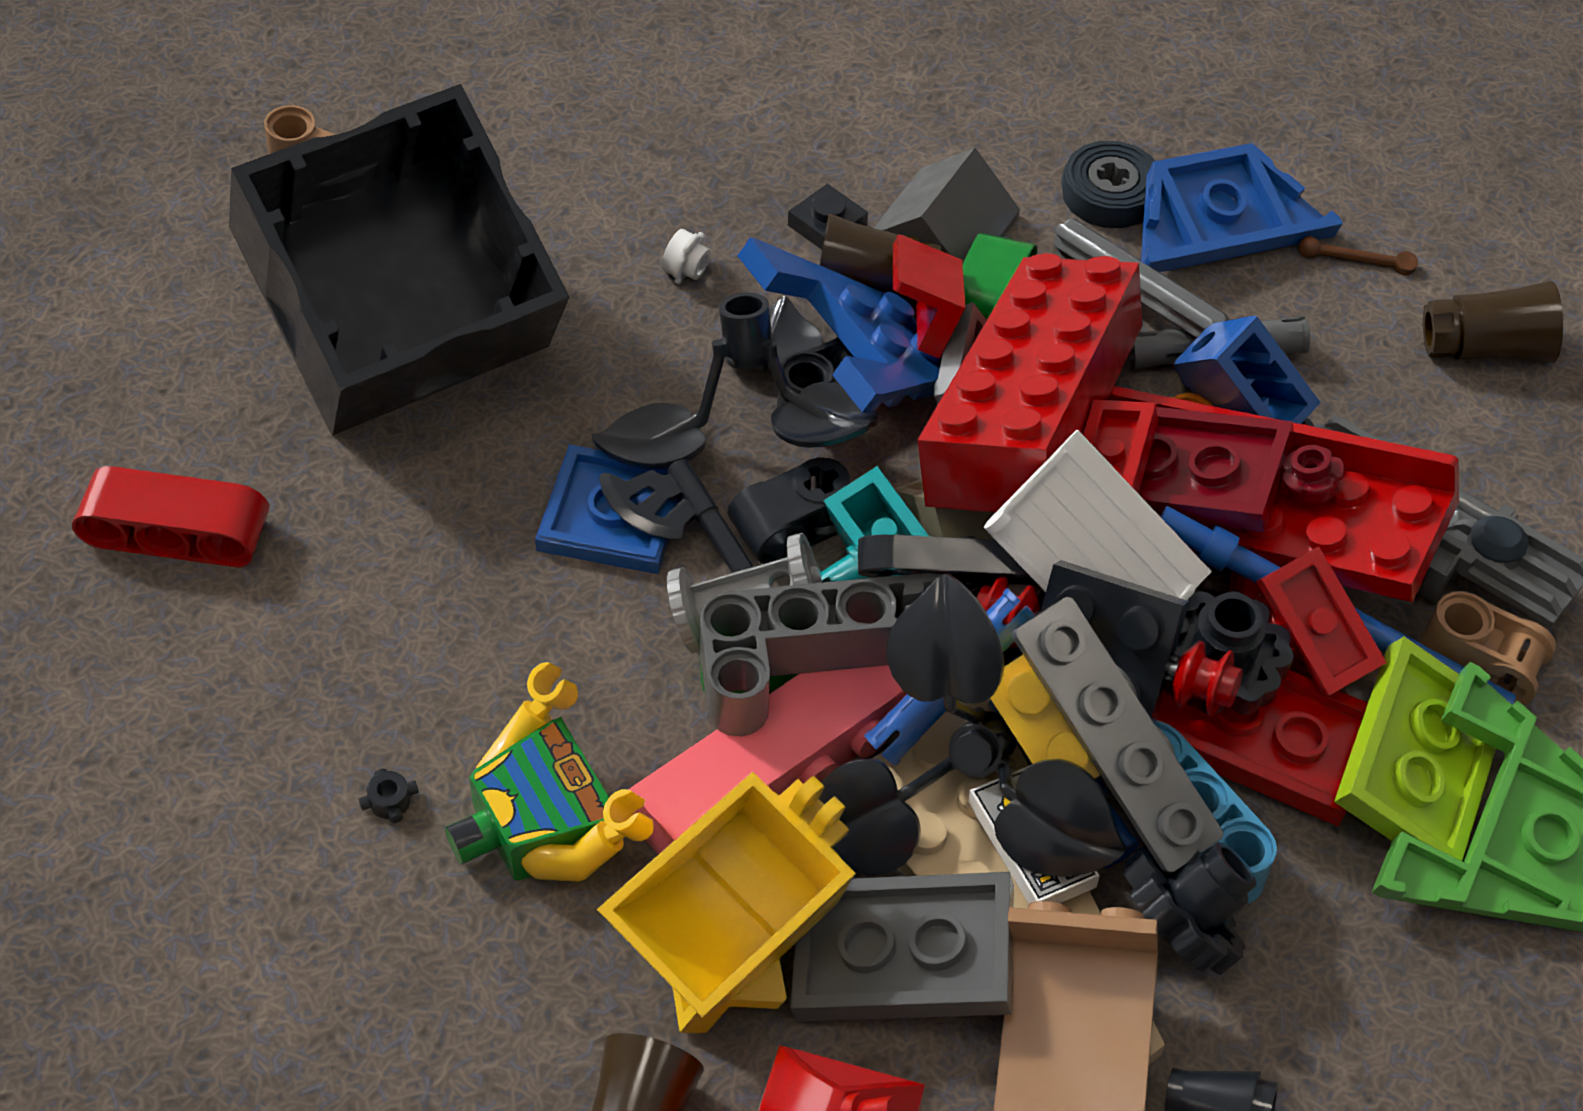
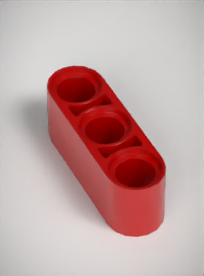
(171, 516)

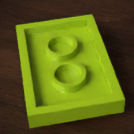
(1410, 766)

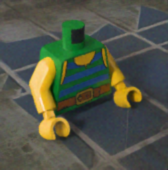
(542, 798)

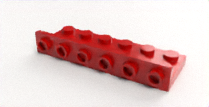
(1378, 524)

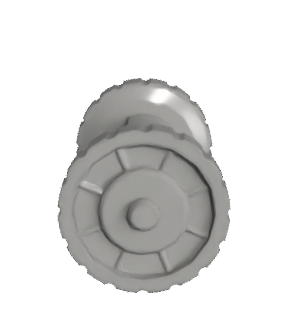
(688, 598)

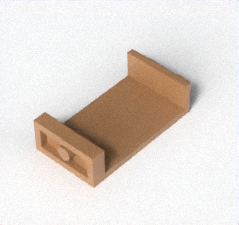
(1078, 1010)

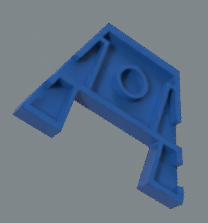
(867, 321)

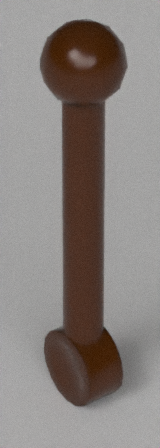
(1404, 263)

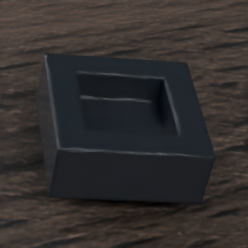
(811, 214)

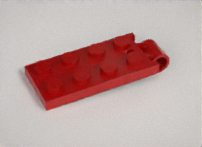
(1283, 749)

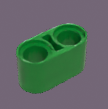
(990, 268)

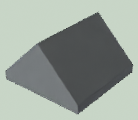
(952, 204)

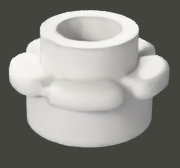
(686, 256)

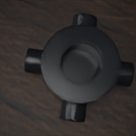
(388, 795)

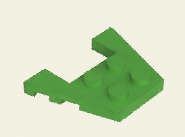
(1530, 834)

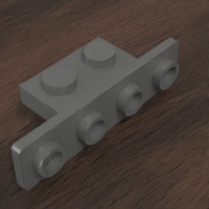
(1118, 734)

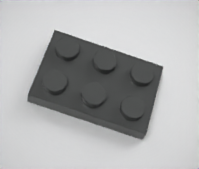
(909, 950)

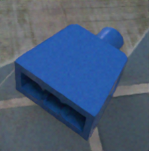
(1246, 371)

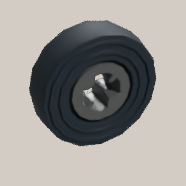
(1107, 183)

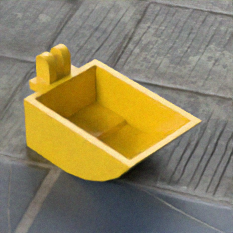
(735, 890)

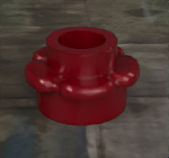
(1312, 474)

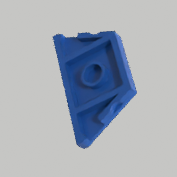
(1224, 208)

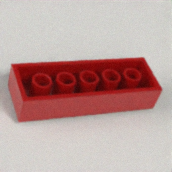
(1030, 378)

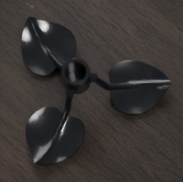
(751, 339)
(1056, 813)

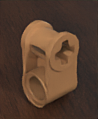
(1481, 633)

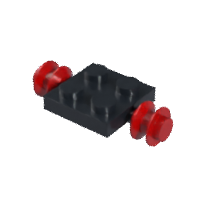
(1139, 634)

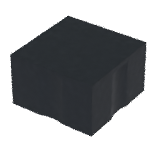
(395, 258)

